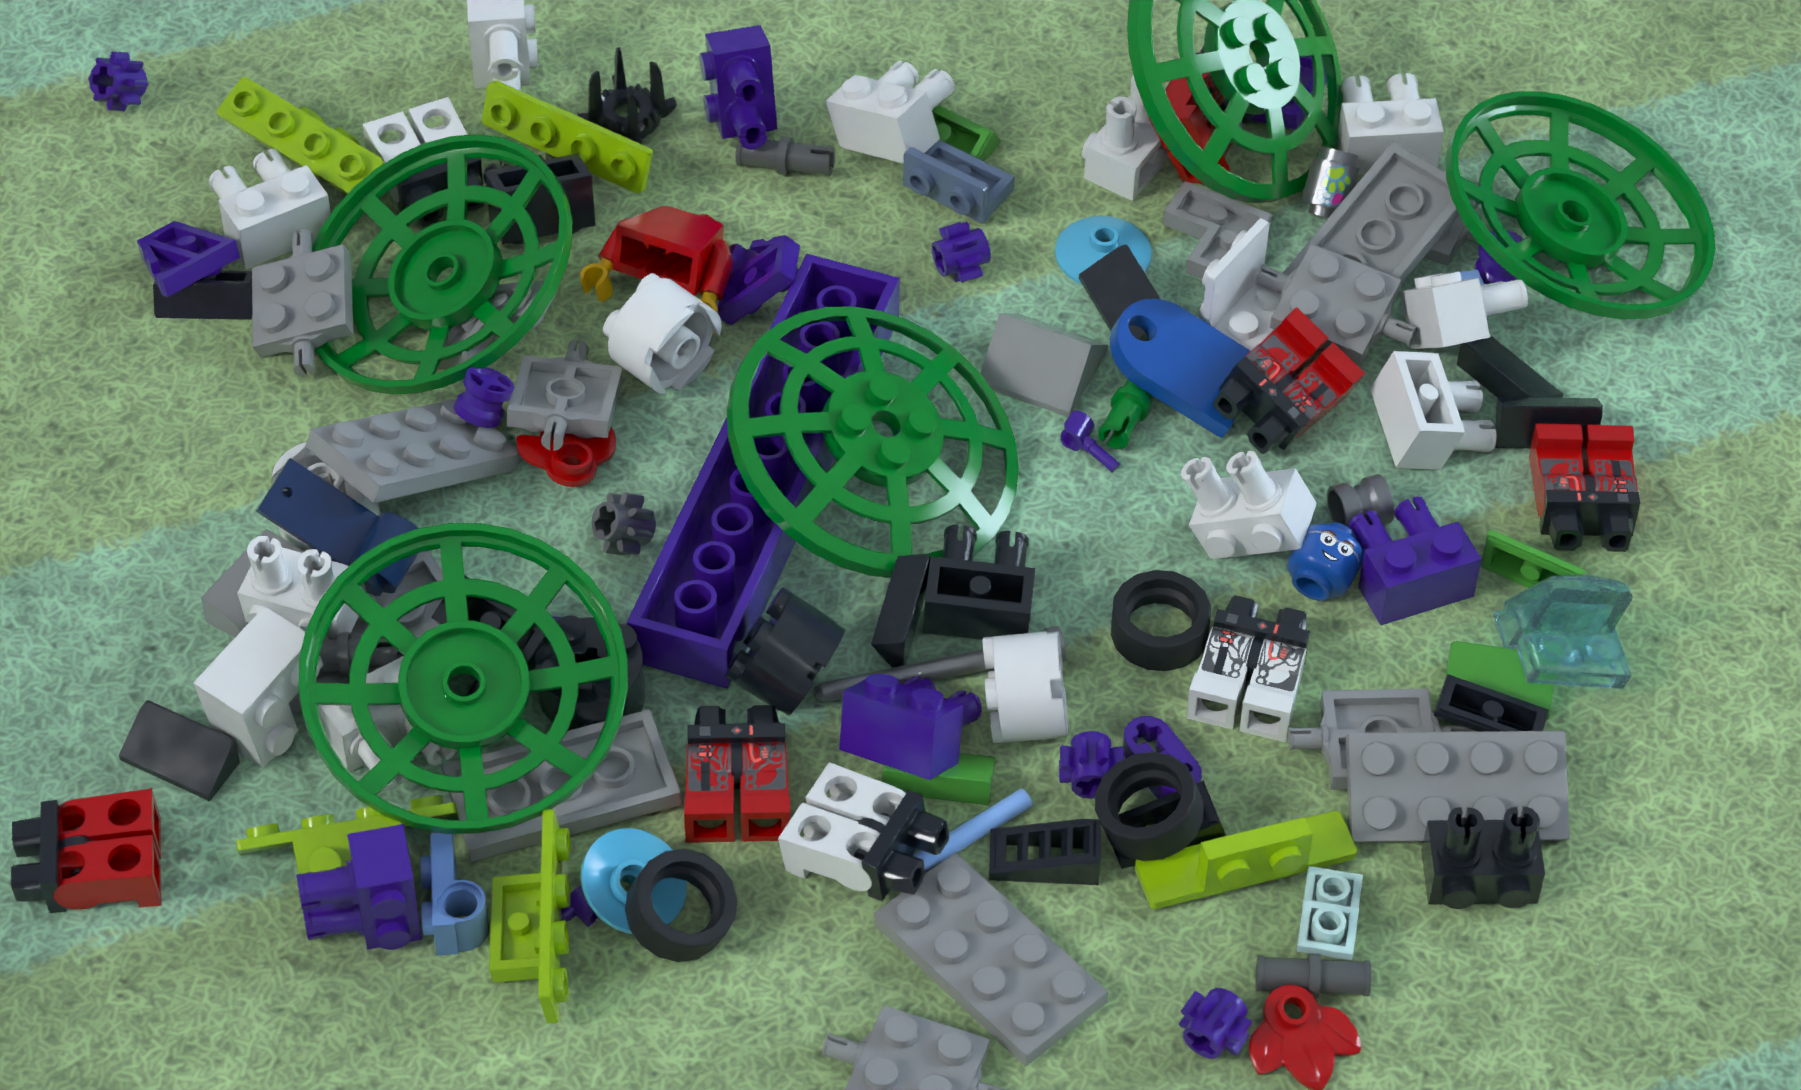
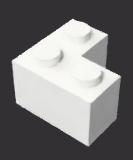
(252, 684)

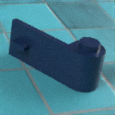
(334, 523)

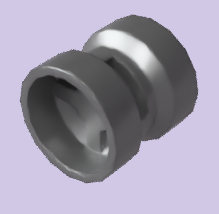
(1370, 494)

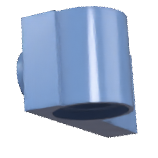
(451, 899)

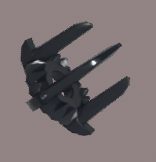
(650, 103)

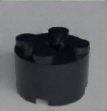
(785, 652)
(595, 696)

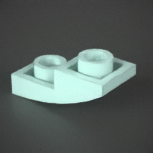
(1329, 913)

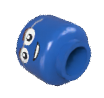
(1325, 561)

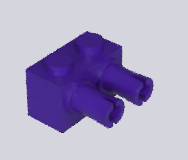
(740, 84)
(1418, 571)
(906, 723)
(367, 895)

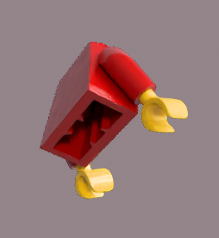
(671, 246)

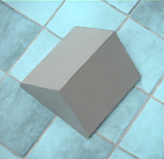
(1040, 362)

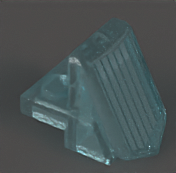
(1568, 631)

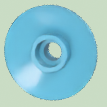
(1095, 237)
(621, 857)

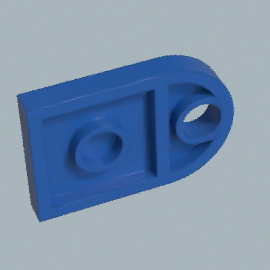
(1180, 361)

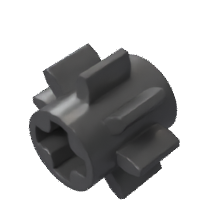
(623, 523)

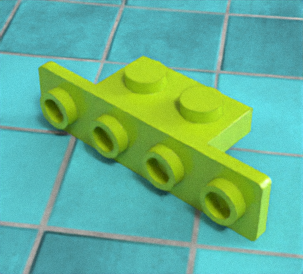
(565, 134)
(298, 135)
(324, 843)
(1246, 859)
(528, 923)

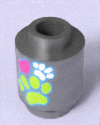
(1329, 180)

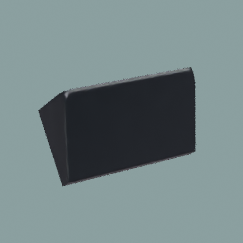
(1116, 284)
(216, 297)
(1503, 371)
(1518, 417)
(901, 609)
(1486, 709)
(179, 750)

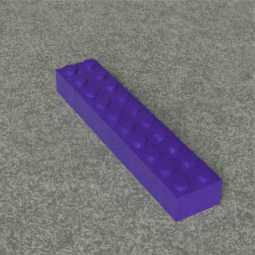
(723, 545)

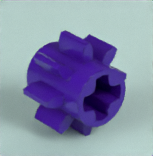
(118, 81)
(961, 252)
(1087, 762)
(1215, 1023)

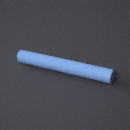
(979, 827)

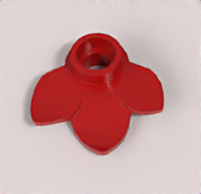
(574, 462)
(1303, 1044)

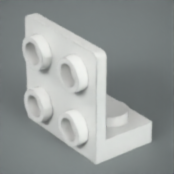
(1231, 296)

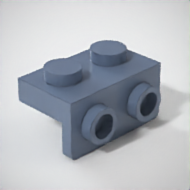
(957, 180)

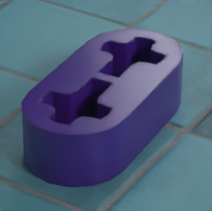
(1167, 743)

